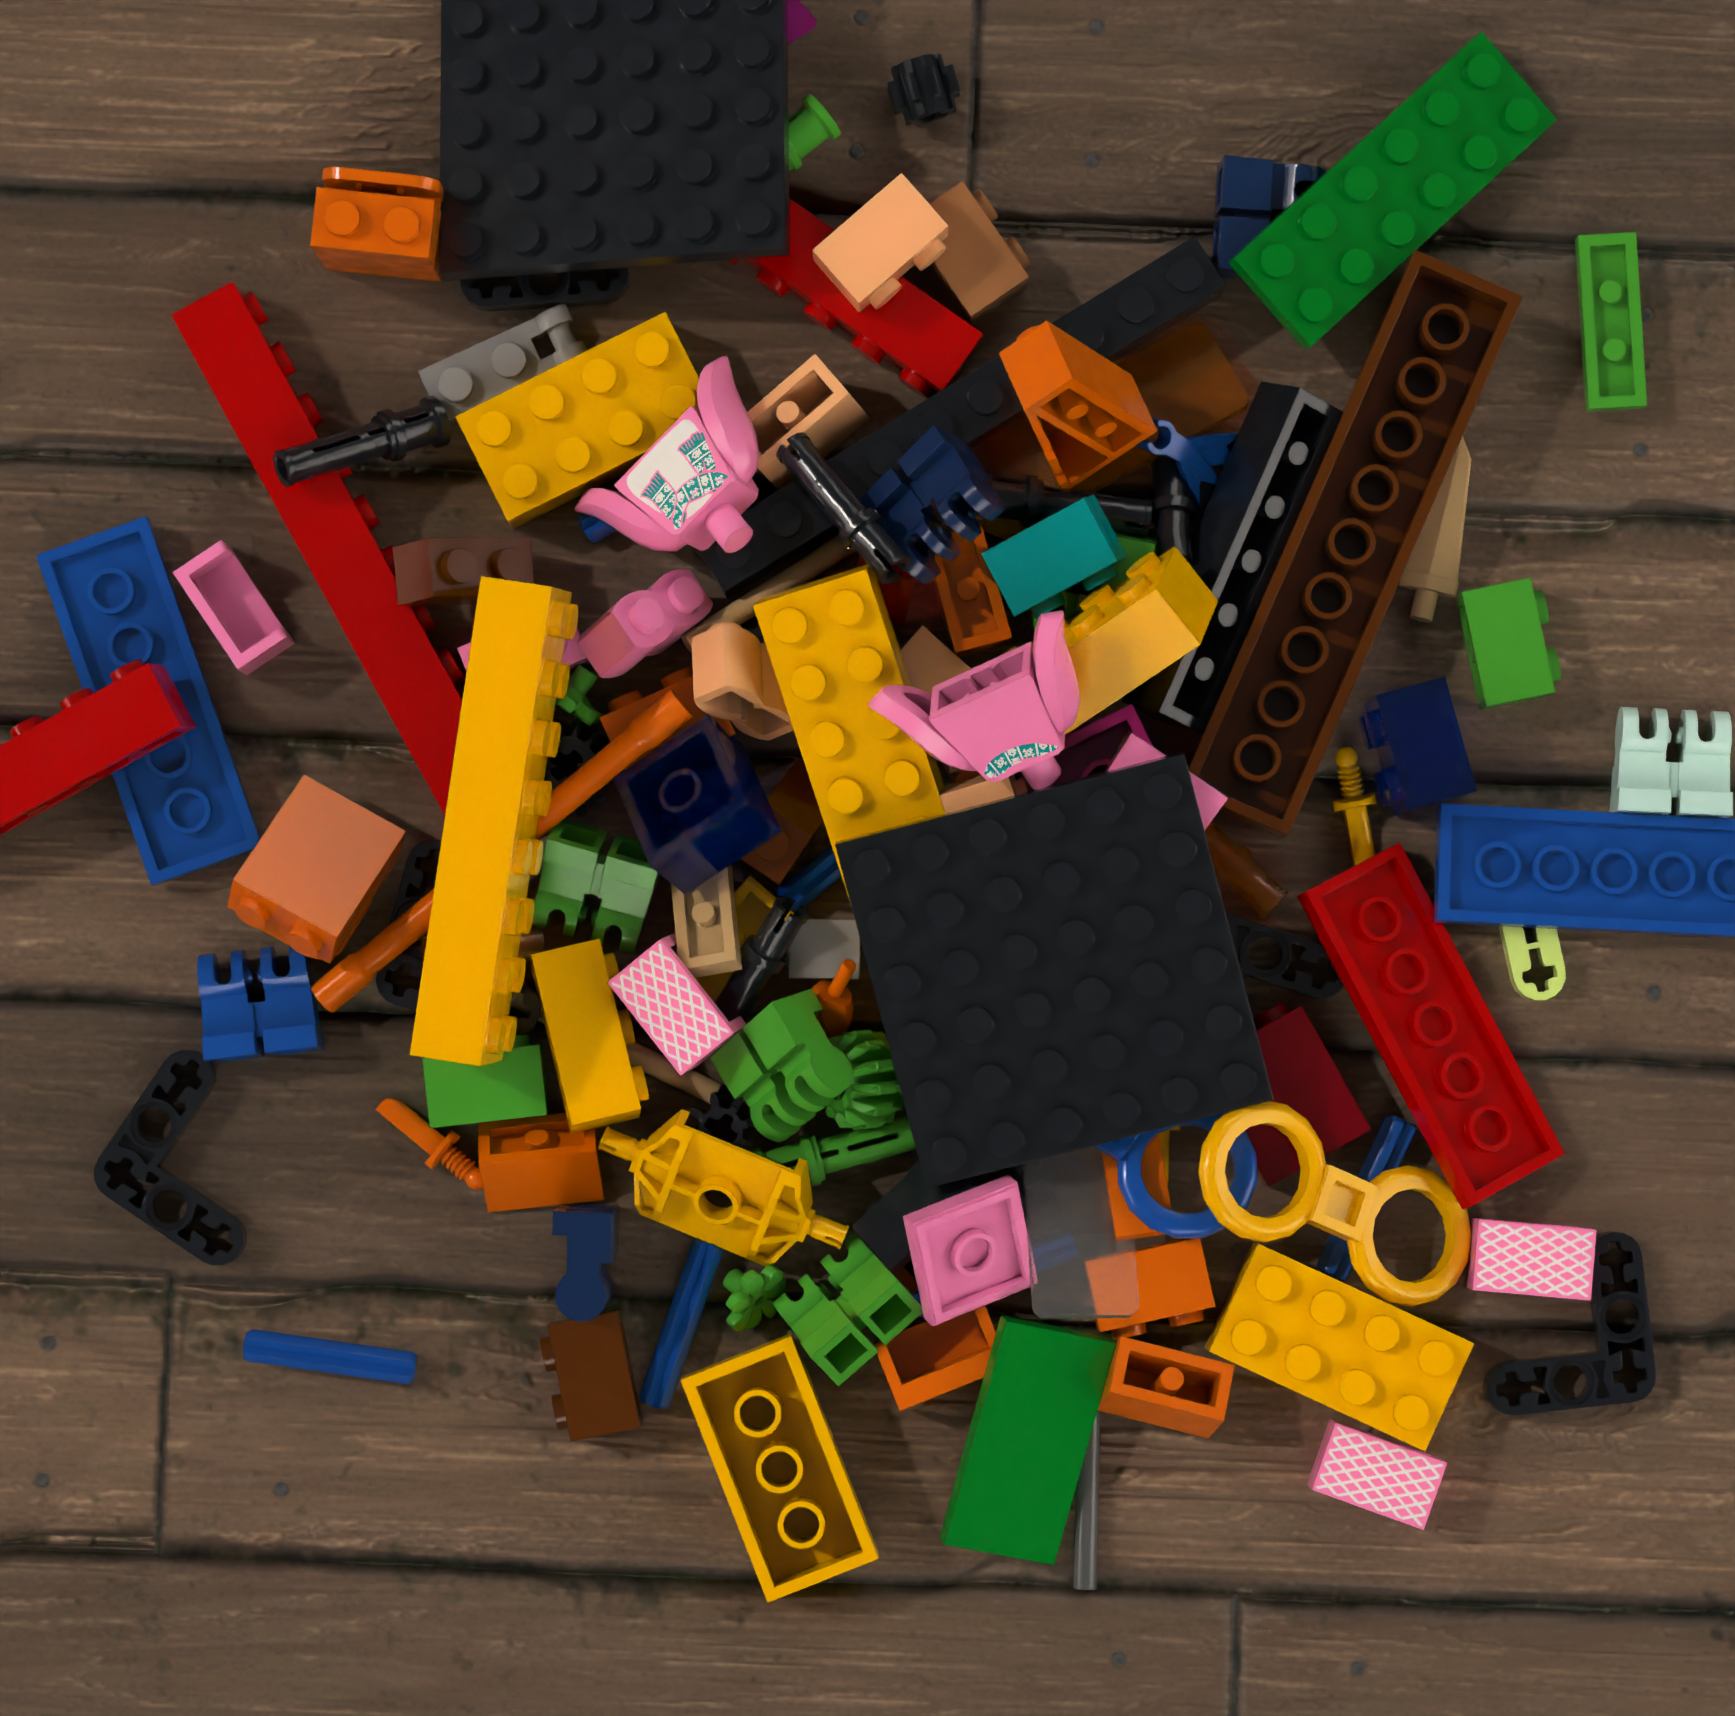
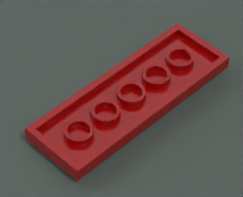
(1431, 1026)

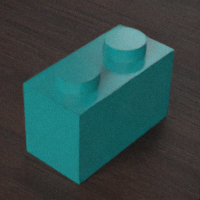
(1054, 556)

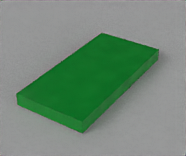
(1027, 1440)

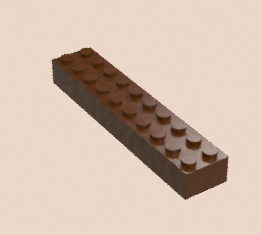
(1352, 540)

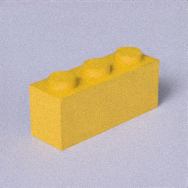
(588, 1036)

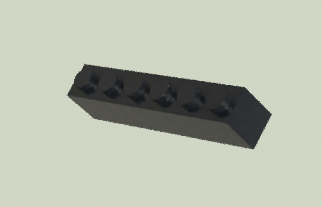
(1242, 543)

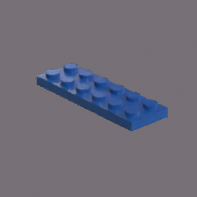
(123, 608)
(1585, 870)

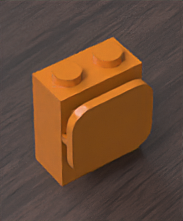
(378, 223)
(315, 870)

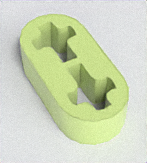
(1519, 960)

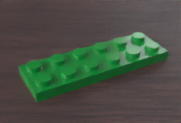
(1392, 191)

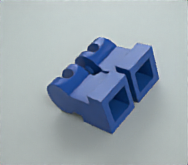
(236, 1026)

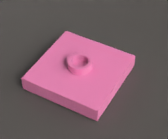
(969, 1249)

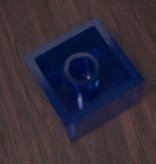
(1417, 747)
(696, 804)

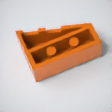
(1075, 401)

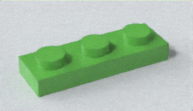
(1610, 322)

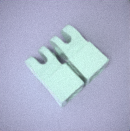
(1692, 786)

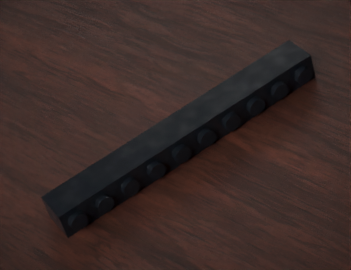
(970, 408)

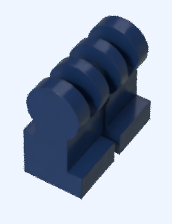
(1247, 197)
(940, 487)
(590, 1245)

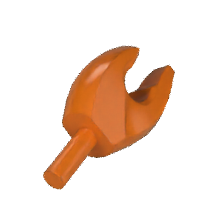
(836, 1000)

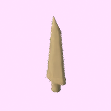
(1437, 553)

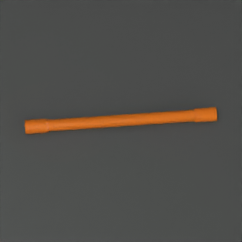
(642, 735)

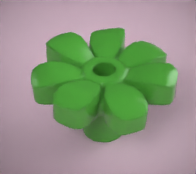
(575, 700)
(752, 1295)

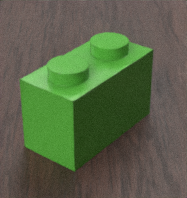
(1507, 643)
(488, 1092)

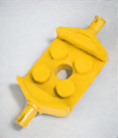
(767, 1199)

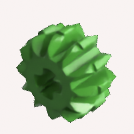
(875, 1086)

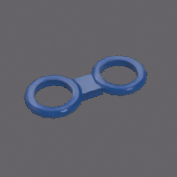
(1129, 1153)

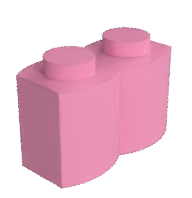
(645, 623)

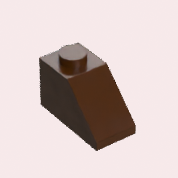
(799, 820)

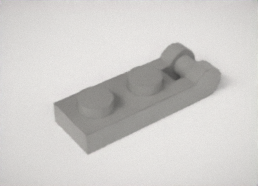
(500, 362)

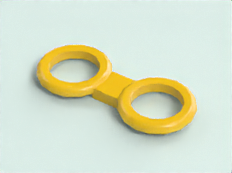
(1335, 1203)

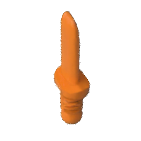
(431, 1141)

